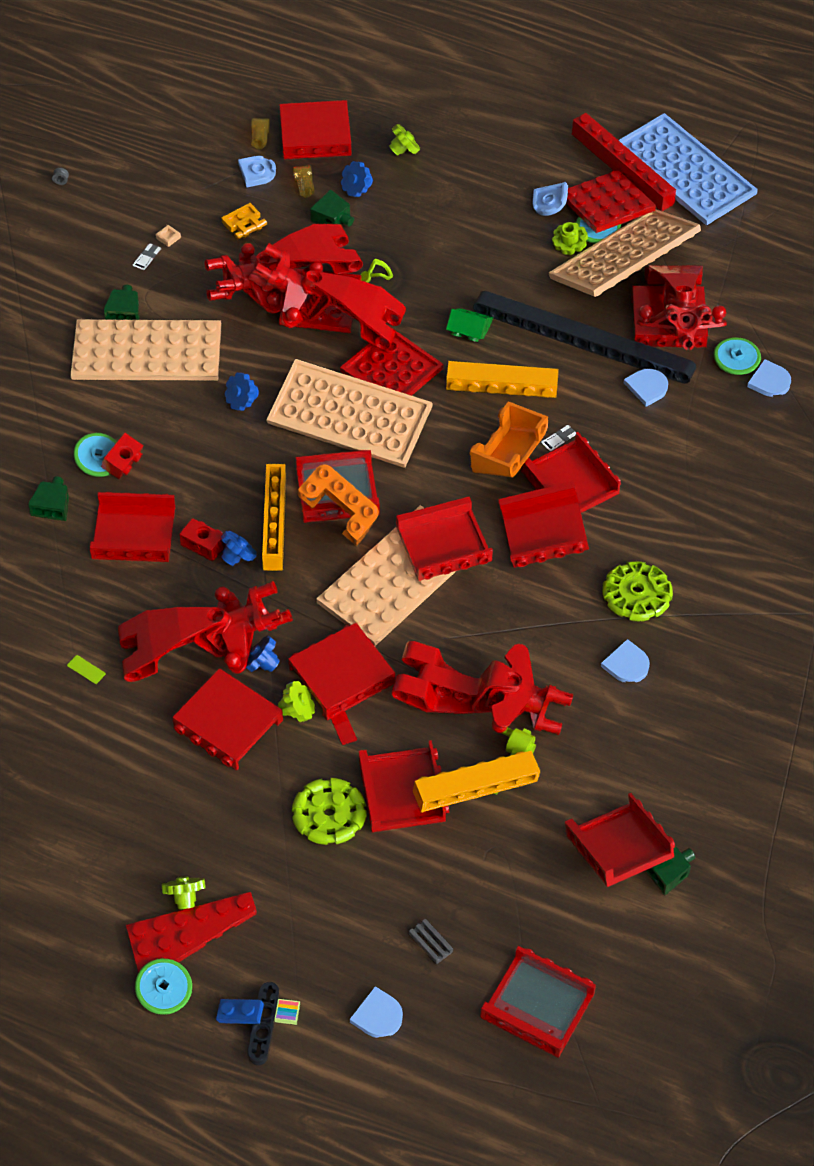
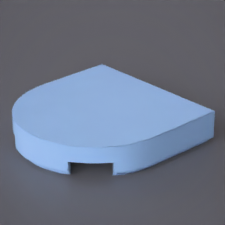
(257, 170)
(550, 198)
(770, 379)
(647, 385)
(627, 663)
(378, 1015)

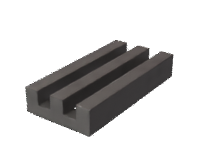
(420, 928)

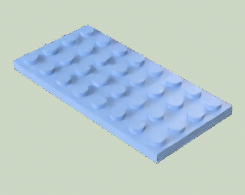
(700, 178)

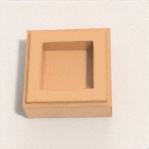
(168, 235)

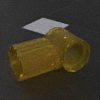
(260, 129)
(303, 178)

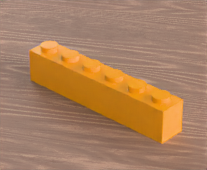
(502, 379)
(274, 517)
(476, 781)

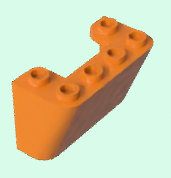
(512, 442)
(330, 483)

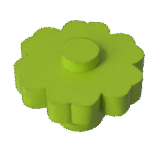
(403, 141)
(570, 238)
(297, 702)
(184, 890)

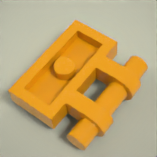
(239, 218)

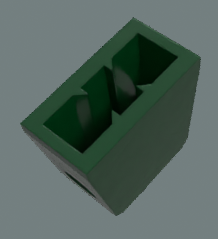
(331, 210)
(122, 304)
(50, 500)
(673, 871)

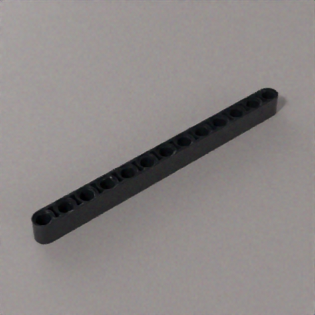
(584, 336)

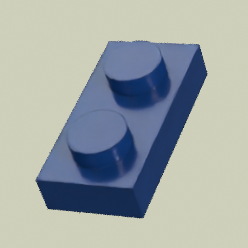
(240, 1011)

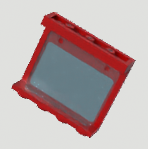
(353, 466)
(539, 1001)

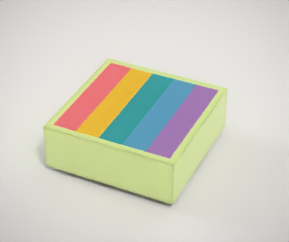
(287, 1011)

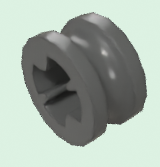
(60, 172)

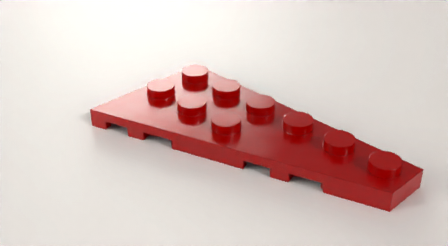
(187, 930)

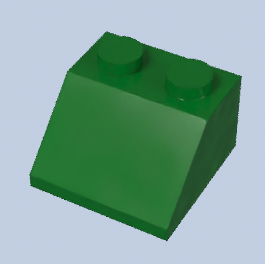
(468, 323)

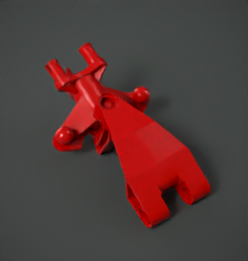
(311, 244)
(356, 298)
(680, 313)
(217, 629)
(498, 690)

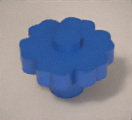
(356, 179)
(240, 391)
(236, 548)
(263, 656)

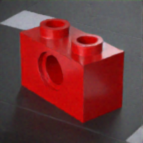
(125, 447)
(192, 539)

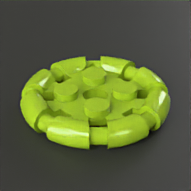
(637, 600)
(329, 800)

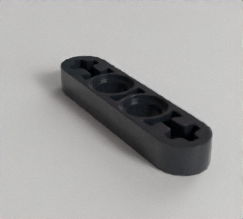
(265, 1023)

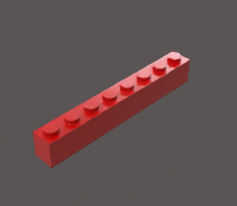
(620, 158)

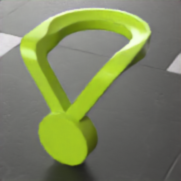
(366, 276)

